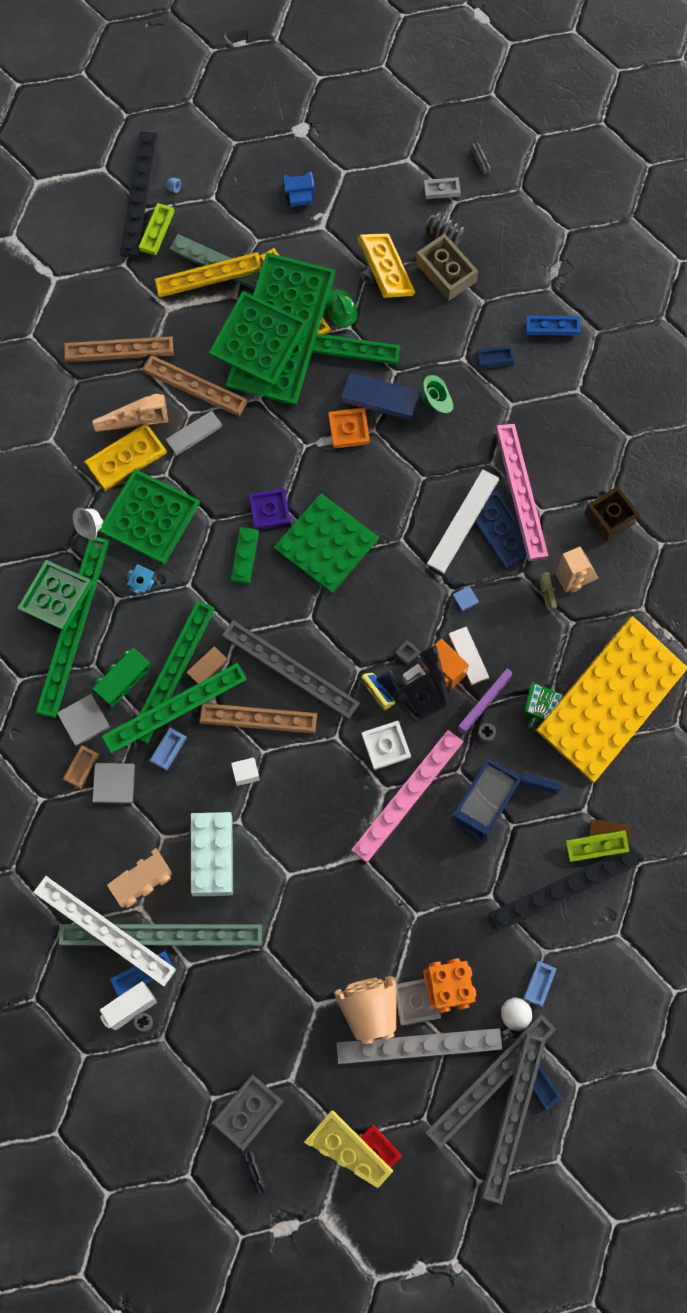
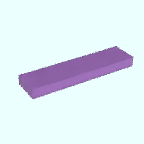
(485, 701)

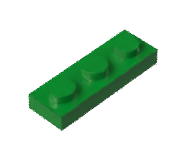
(244, 555)

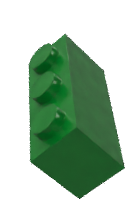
(121, 677)

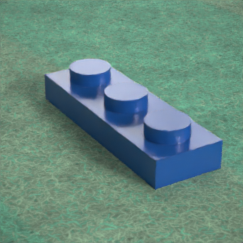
(552, 325)
(133, 976)

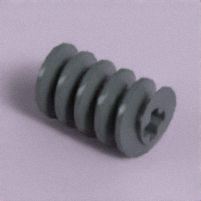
(440, 226)

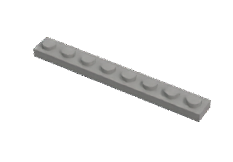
(419, 1046)

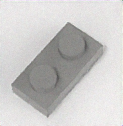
(442, 188)

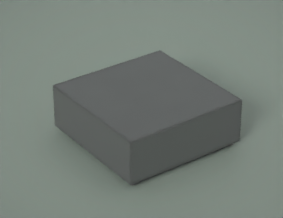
(407, 653)

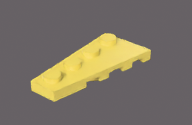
(343, 1145)

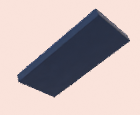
(380, 396)
(501, 531)

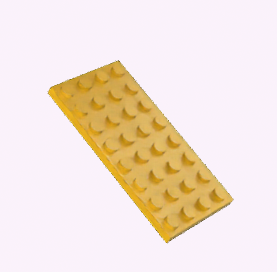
(611, 699)

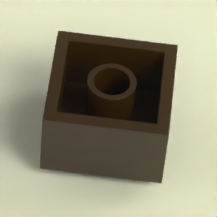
(612, 513)

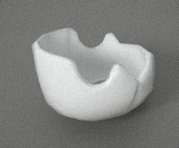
(516, 1014)

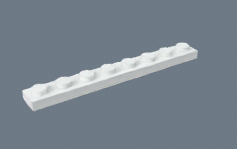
(105, 931)

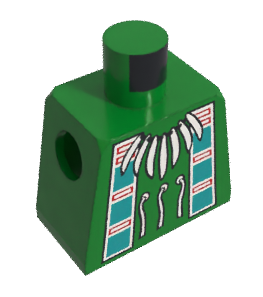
(539, 704)

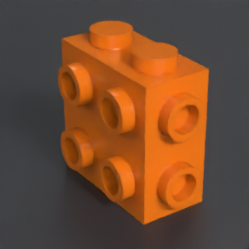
(449, 985)

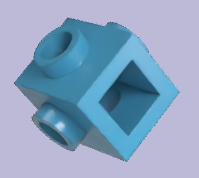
(147, 581)

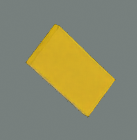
(386, 265)
(124, 456)

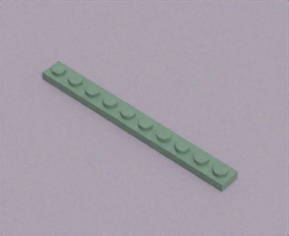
(170, 935)

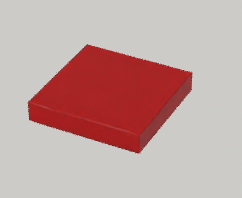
(381, 1146)

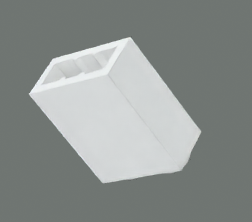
(127, 1006)

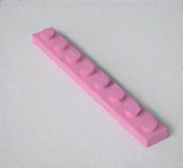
(521, 492)
(407, 796)

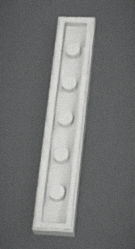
(463, 521)

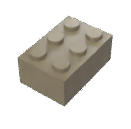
(446, 267)

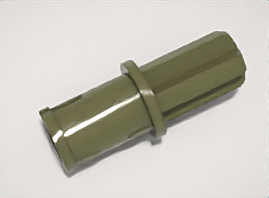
(547, 591)

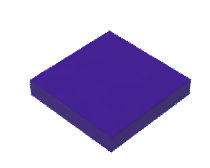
(269, 509)

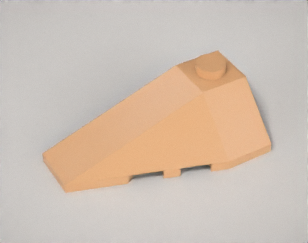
(146, 410)

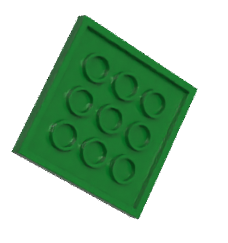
(258, 338)
(149, 516)
(326, 543)

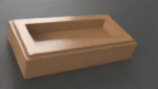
(207, 665)
(81, 767)

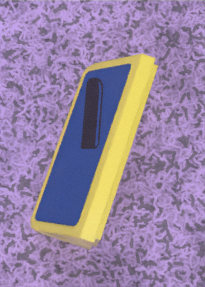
(377, 691)

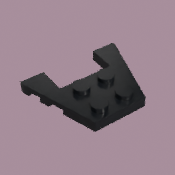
(424, 694)

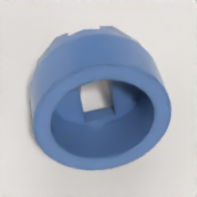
(173, 184)

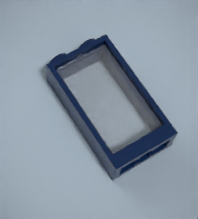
(485, 799)

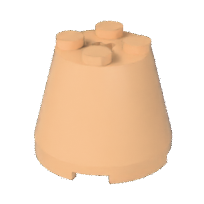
(369, 1008)

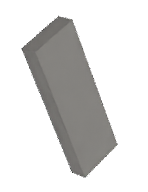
(194, 433)

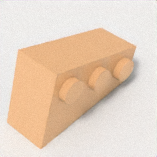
(575, 570)
(140, 879)

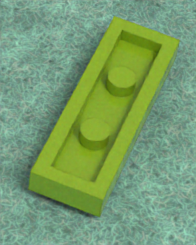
(156, 229)
(597, 846)

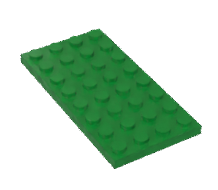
(303, 292)

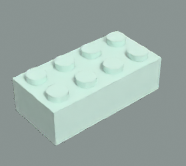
(211, 854)

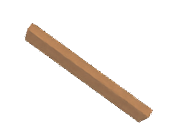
(118, 349)
(195, 385)
(258, 718)

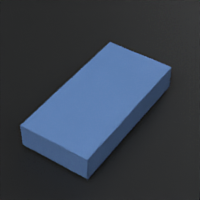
(168, 749)
(539, 984)

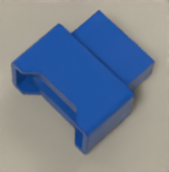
(299, 189)

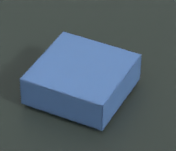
(465, 598)

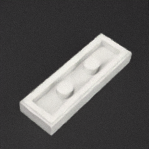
(466, 649)

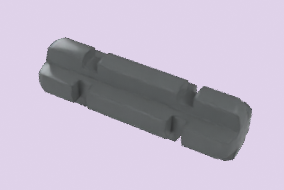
(480, 158)

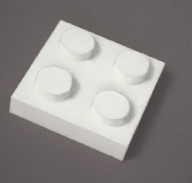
(386, 745)

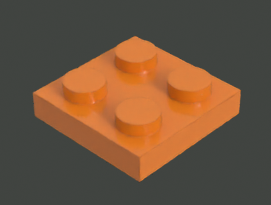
(349, 428)

